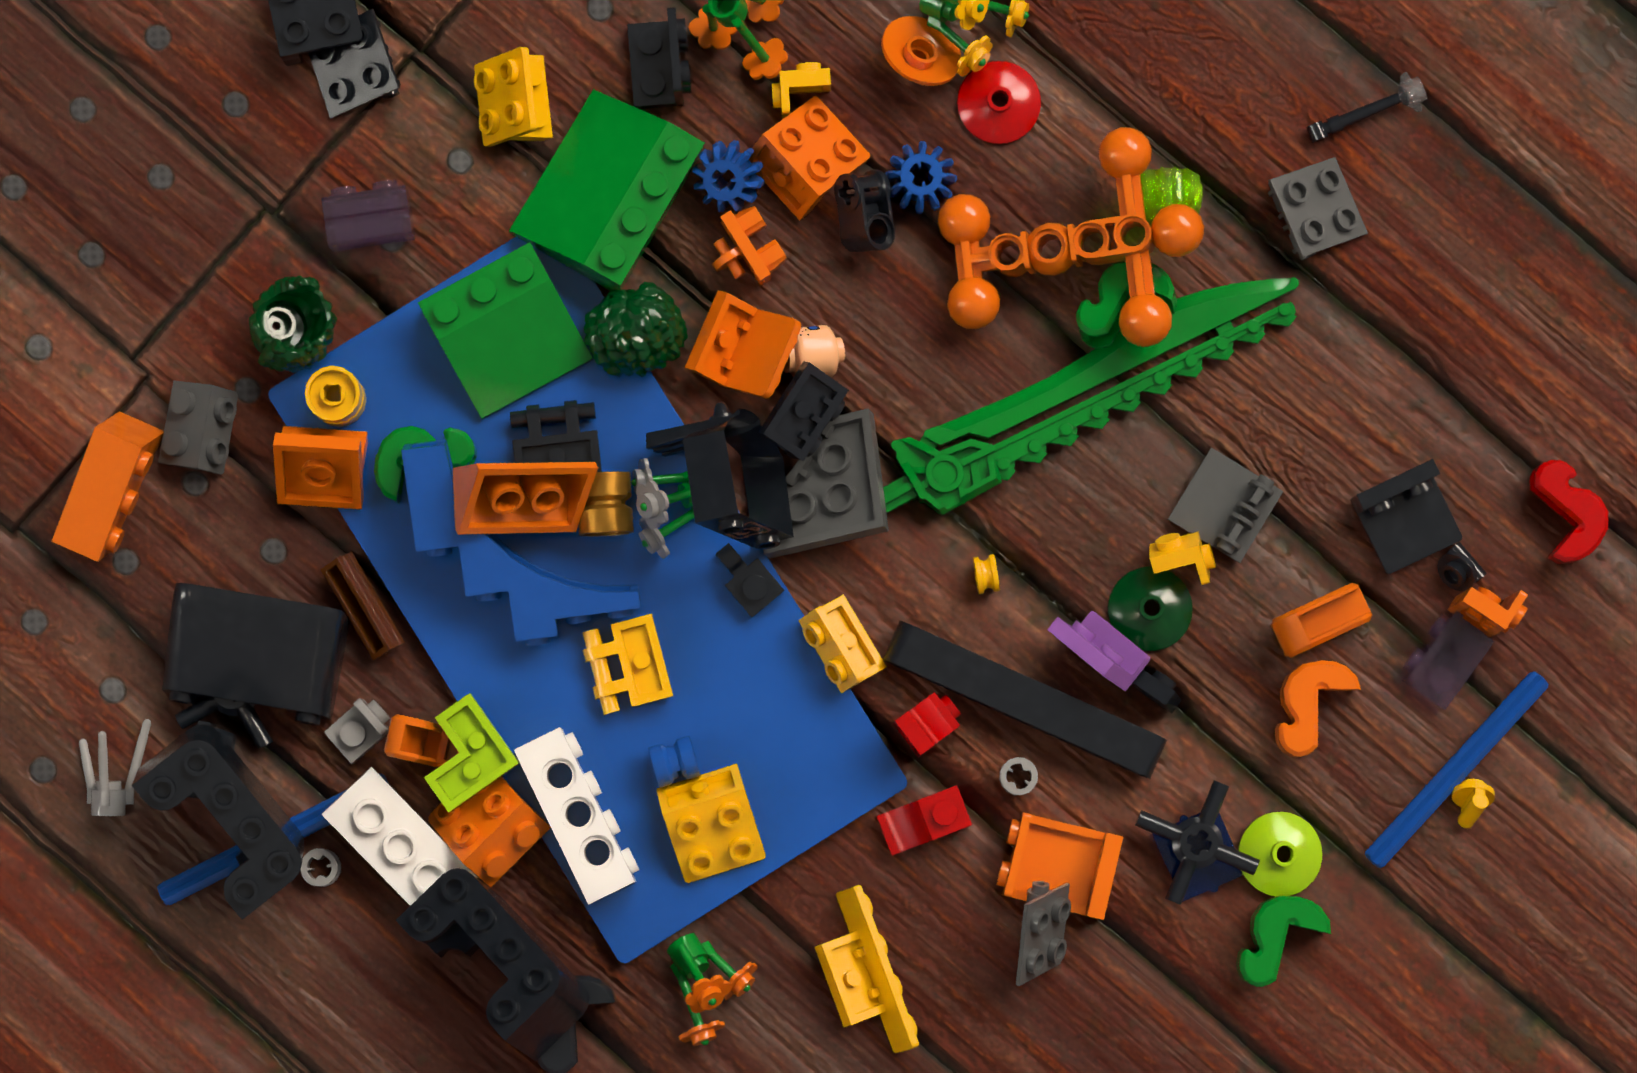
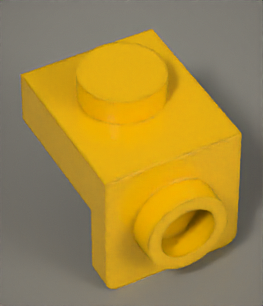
(805, 79)
(1178, 551)

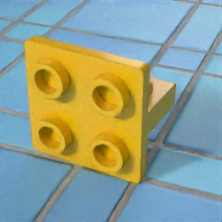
(513, 98)

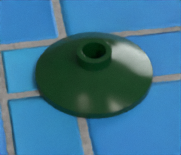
(1128, 613)

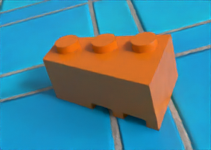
(107, 486)

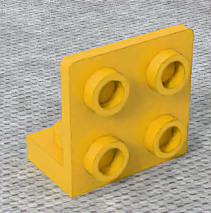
(710, 823)

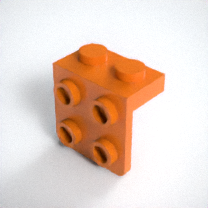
(743, 346)
(490, 830)

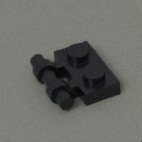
(568, 447)

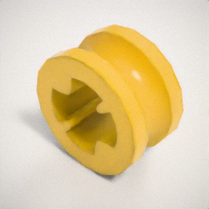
(986, 574)

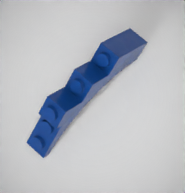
(491, 566)

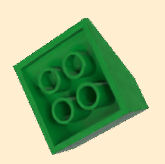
(505, 330)

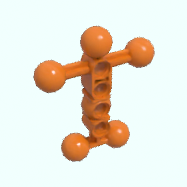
(1144, 317)

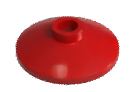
(997, 123)

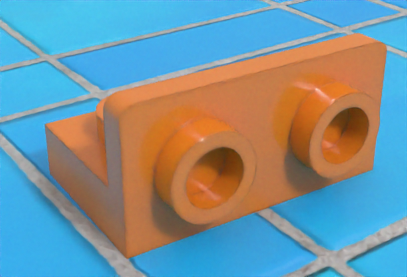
(1483, 610)

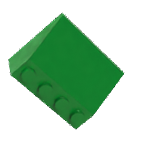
(607, 189)

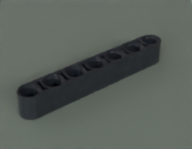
(1024, 699)

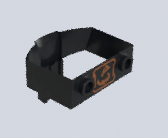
(712, 478)

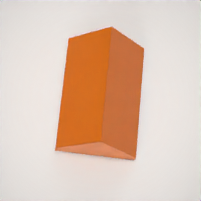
(521, 497)

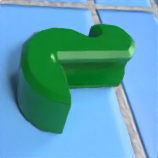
(1100, 321)
(389, 462)
(1269, 932)

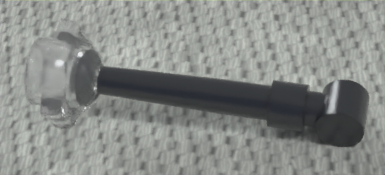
(1409, 93)

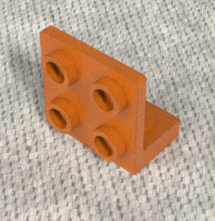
(807, 156)

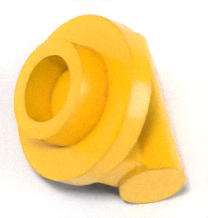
(1473, 798)

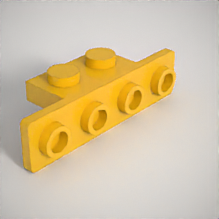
(862, 975)

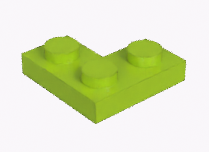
(480, 759)

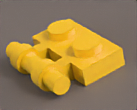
(640, 661)

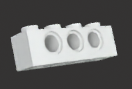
(536, 761)

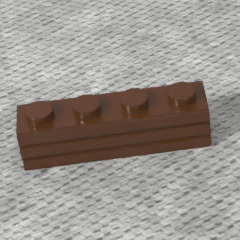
(362, 605)

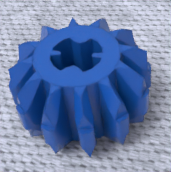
(904, 177)
(741, 186)

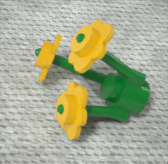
(969, 13)

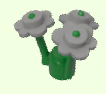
(653, 505)

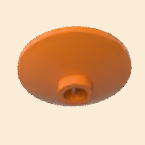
(919, 51)

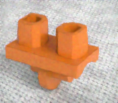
(760, 261)

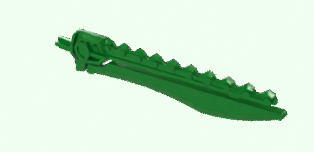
(973, 467)

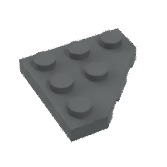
(837, 489)

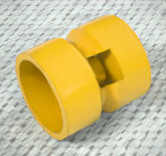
(335, 396)

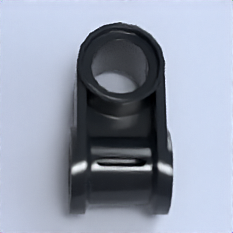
(865, 215)

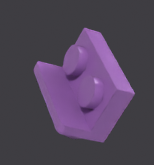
(1102, 648)

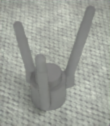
(106, 795)

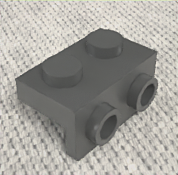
(198, 427)

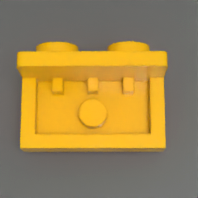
(841, 644)

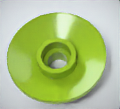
(1263, 840)

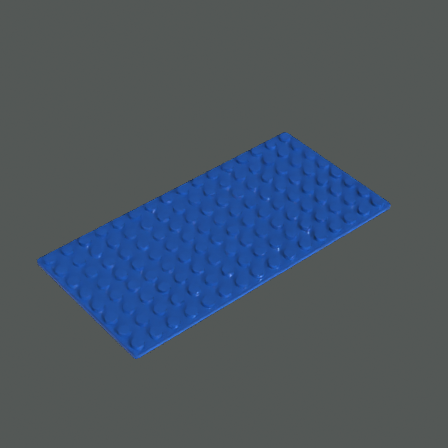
(738, 682)

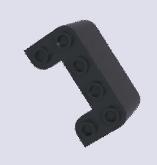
(211, 769)
(541, 992)

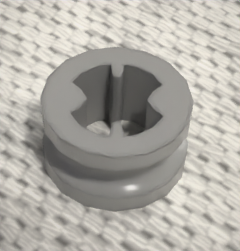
(1026, 765)
(321, 880)

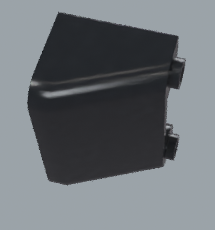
(254, 651)

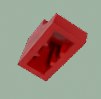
(928, 723)
(924, 820)

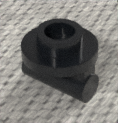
(1459, 568)

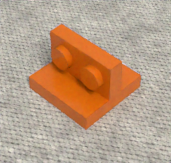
(320, 467)

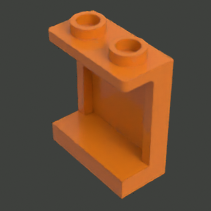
(1061, 855)

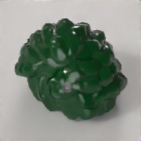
(301, 323)
(635, 330)

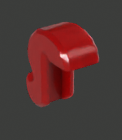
(1576, 505)

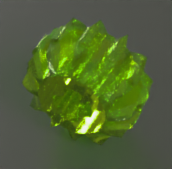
(1168, 187)

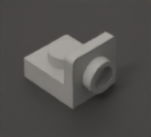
(359, 729)

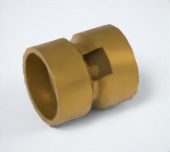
(606, 508)

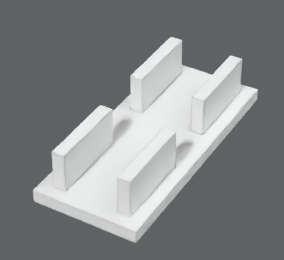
(391, 836)

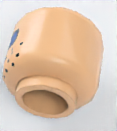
(819, 347)

